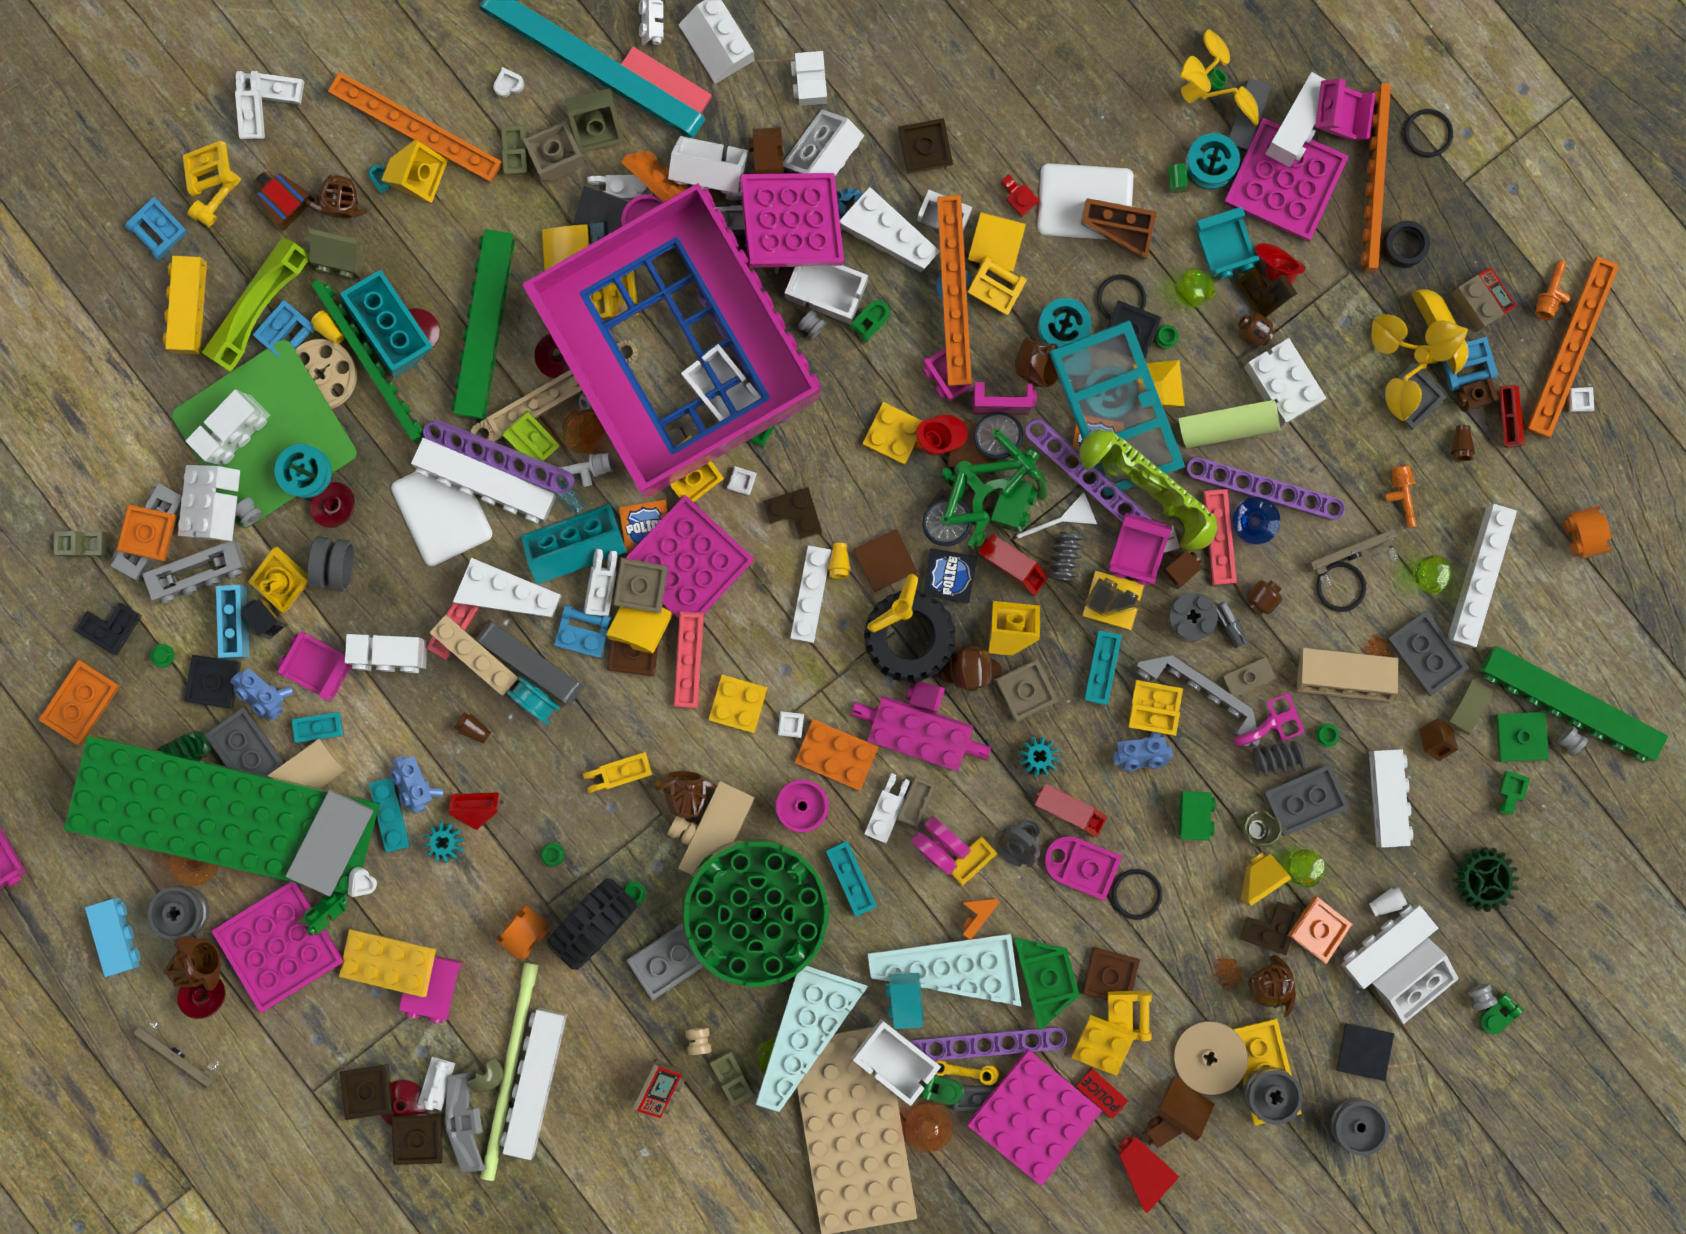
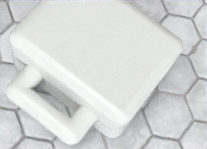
(1068, 186)
(440, 517)

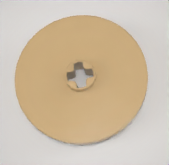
(1228, 1049)

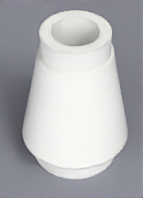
(1388, 902)

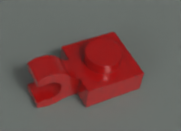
(1021, 197)

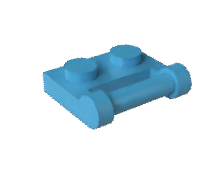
(162, 223)
(280, 324)
(1478, 353)
(580, 639)

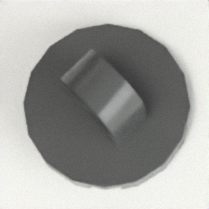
(1017, 844)

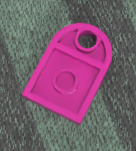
(1083, 866)

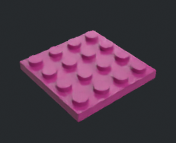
(1286, 195)
(791, 220)
(699, 557)
(275, 951)
(1034, 1117)

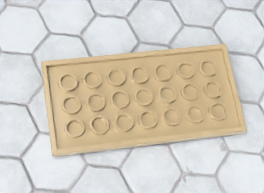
(854, 1141)

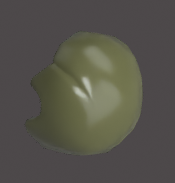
(1261, 829)
(488, 1080)

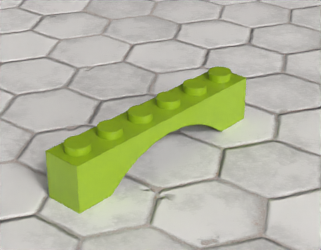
(232, 336)

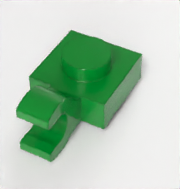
(1513, 788)

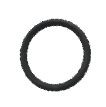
(1439, 114)
(1117, 277)
(1357, 602)
(1159, 894)

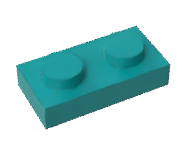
(317, 727)

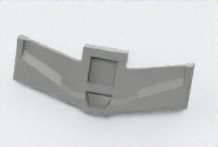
(462, 1123)

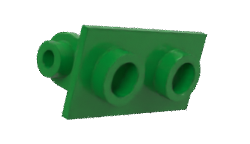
(329, 906)

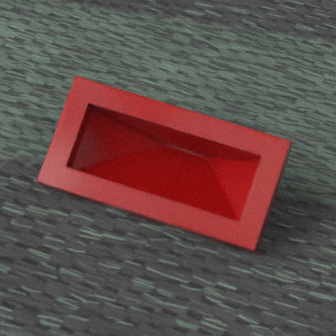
(474, 808)

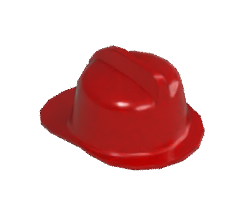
(1279, 262)
(940, 434)

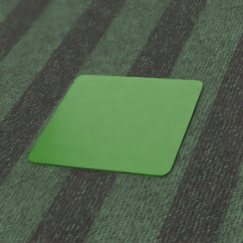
(296, 417)

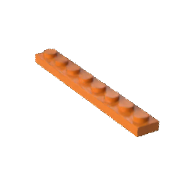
(415, 127)
(1375, 187)
(954, 290)
(1572, 347)

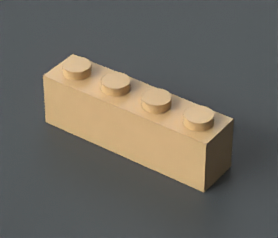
(474, 655)

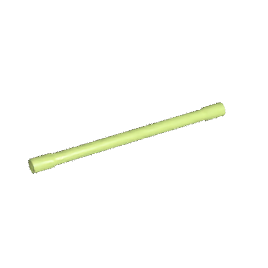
(527, 983)

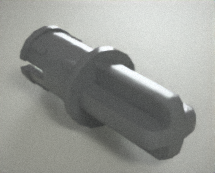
(1230, 624)

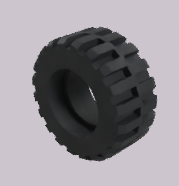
(921, 667)
(591, 923)

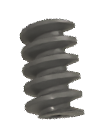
(1065, 557)
(1278, 757)

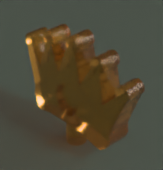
(1379, 648)
(1229, 971)

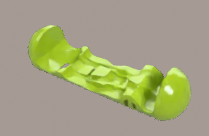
(1123, 459)

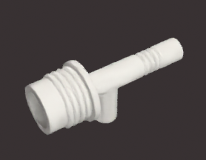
(597, 463)

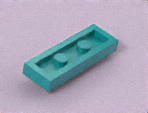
(1102, 667)
(390, 815)
(851, 878)

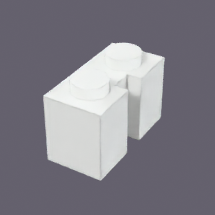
(810, 78)

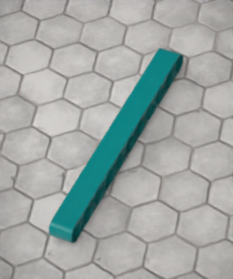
(595, 65)

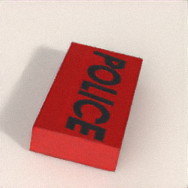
(1102, 1093)

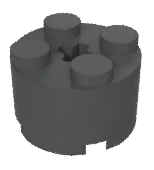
(1201, 607)

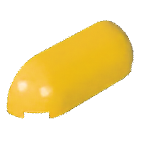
(1435, 309)

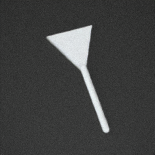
(1078, 513)

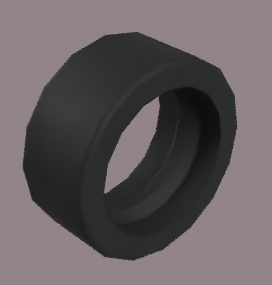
(1410, 226)

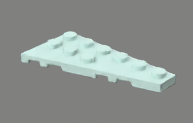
(963, 967)
(810, 1020)

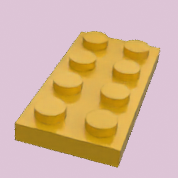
(387, 962)
(1264, 1049)

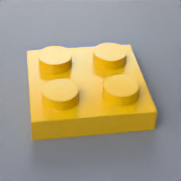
(892, 433)
(738, 703)
(1103, 1045)

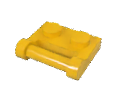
(204, 161)
(992, 292)
(1121, 1011)

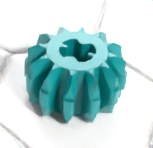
(1039, 764)
(444, 852)

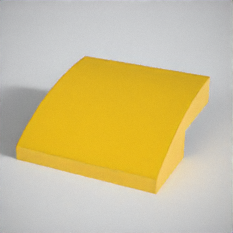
(998, 239)
(563, 242)
(609, 300)
(1122, 620)
(639, 628)
(1155, 707)

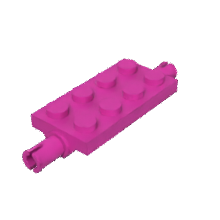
(920, 733)

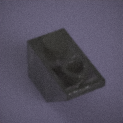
(1109, 600)

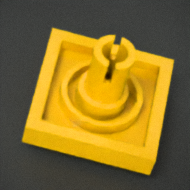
(279, 580)

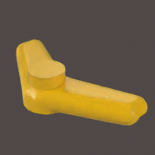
(900, 609)

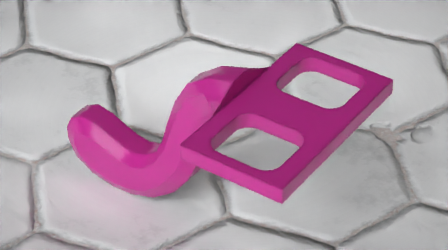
(1273, 721)

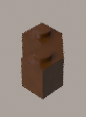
(767, 151)

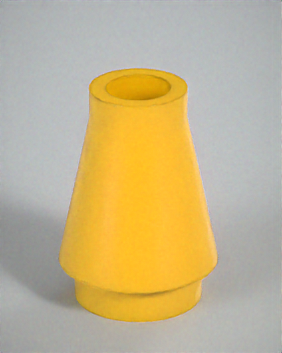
(326, 326)
(839, 562)

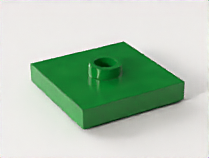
(1522, 736)

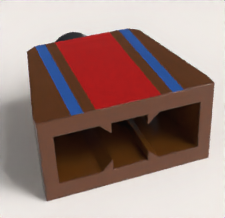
(282, 198)

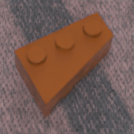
(1121, 224)

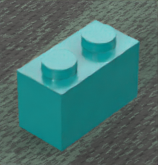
(905, 1000)

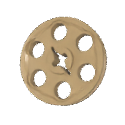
(330, 364)

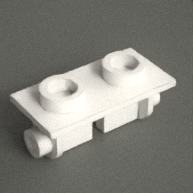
(649, 28)
(435, 1084)

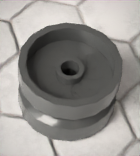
(331, 564)
(164, 916)
(1287, 1098)
(1372, 1132)

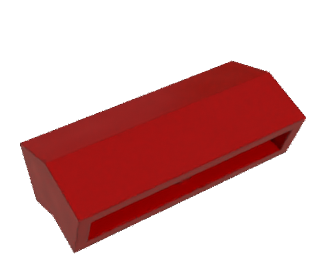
(1517, 416)

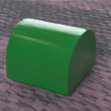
(1177, 178)

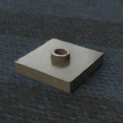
(641, 585)
(1026, 690)

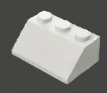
(716, 39)
(824, 145)
(1415, 980)

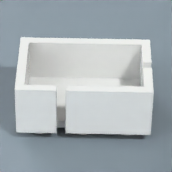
(702, 163)
(827, 290)
(725, 370)
(1285, 377)
(231, 427)
(203, 511)
(386, 653)
(895, 1061)

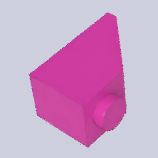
(925, 696)

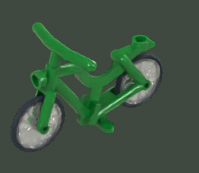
(997, 438)

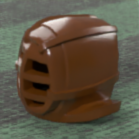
(337, 198)
(1035, 364)
(971, 668)
(684, 796)
(188, 966)
(1269, 986)

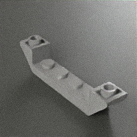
(1152, 669)

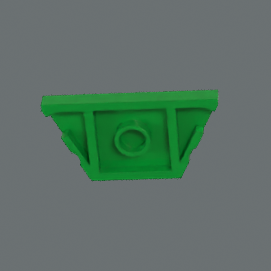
(1047, 979)

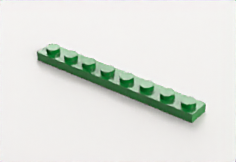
(363, 352)

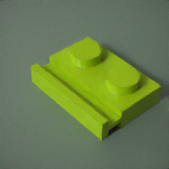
(531, 437)

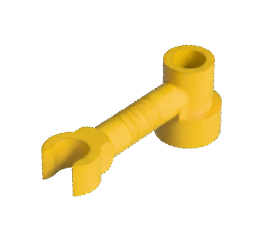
(204, 213)
(971, 1072)

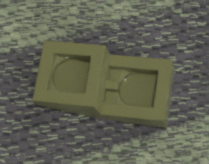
(514, 149)
(80, 543)
(1470, 707)
(731, 1077)

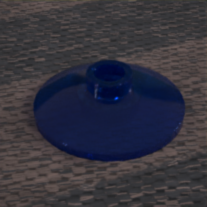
(1268, 519)

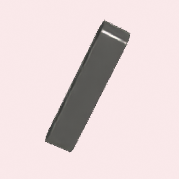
(529, 662)

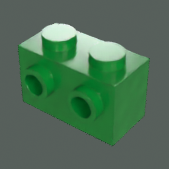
(1013, 510)
(1195, 815)

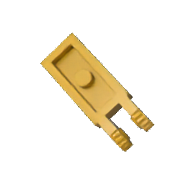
(620, 772)

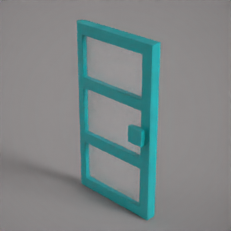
(1115, 392)

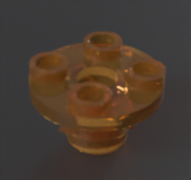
(581, 430)
(191, 871)
(928, 1127)

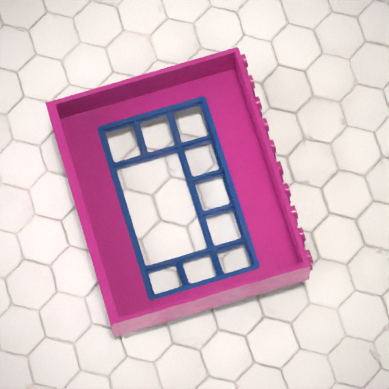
(732, 296)

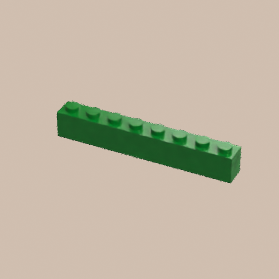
(484, 325)
(1573, 704)

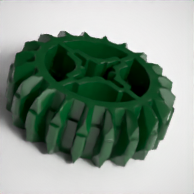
(191, 745)
(1491, 873)

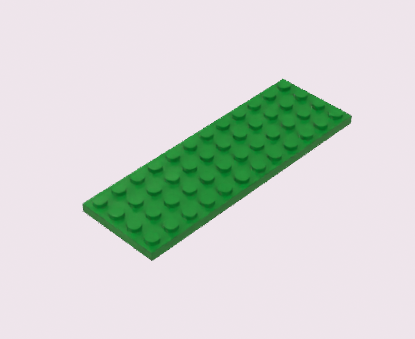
(198, 809)

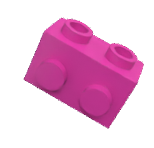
(936, 369)

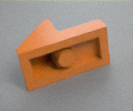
(983, 909)

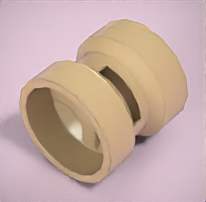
(678, 827)
(698, 1041)

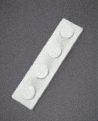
(810, 594)

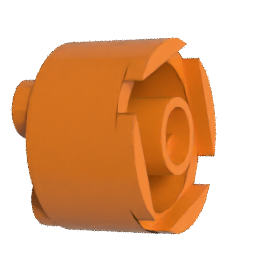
(1588, 532)
(522, 931)

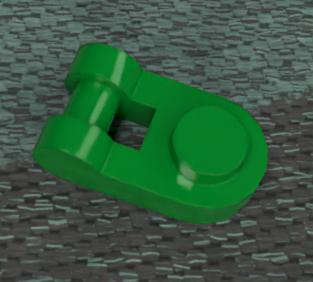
(877, 314)
(1493, 1021)
(949, 1091)

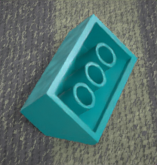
(386, 323)
(572, 543)

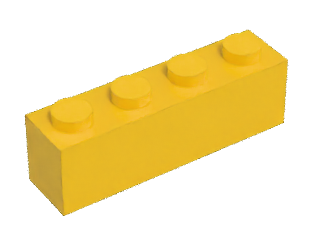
(186, 305)

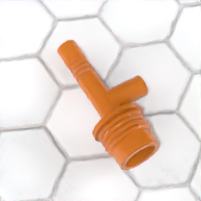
(1549, 302)
(1402, 478)

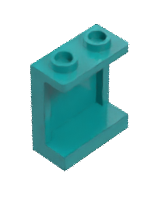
(1226, 244)

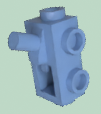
(261, 697)
(1142, 753)
(413, 788)

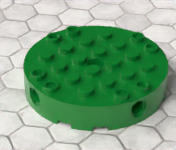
(720, 903)

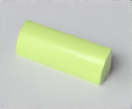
(1230, 424)

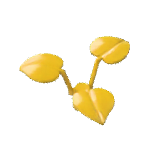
(1200, 85)
(1443, 342)

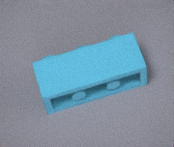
(231, 626)
(113, 936)

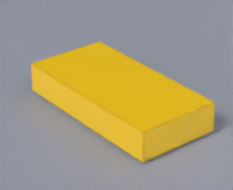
(974, 861)

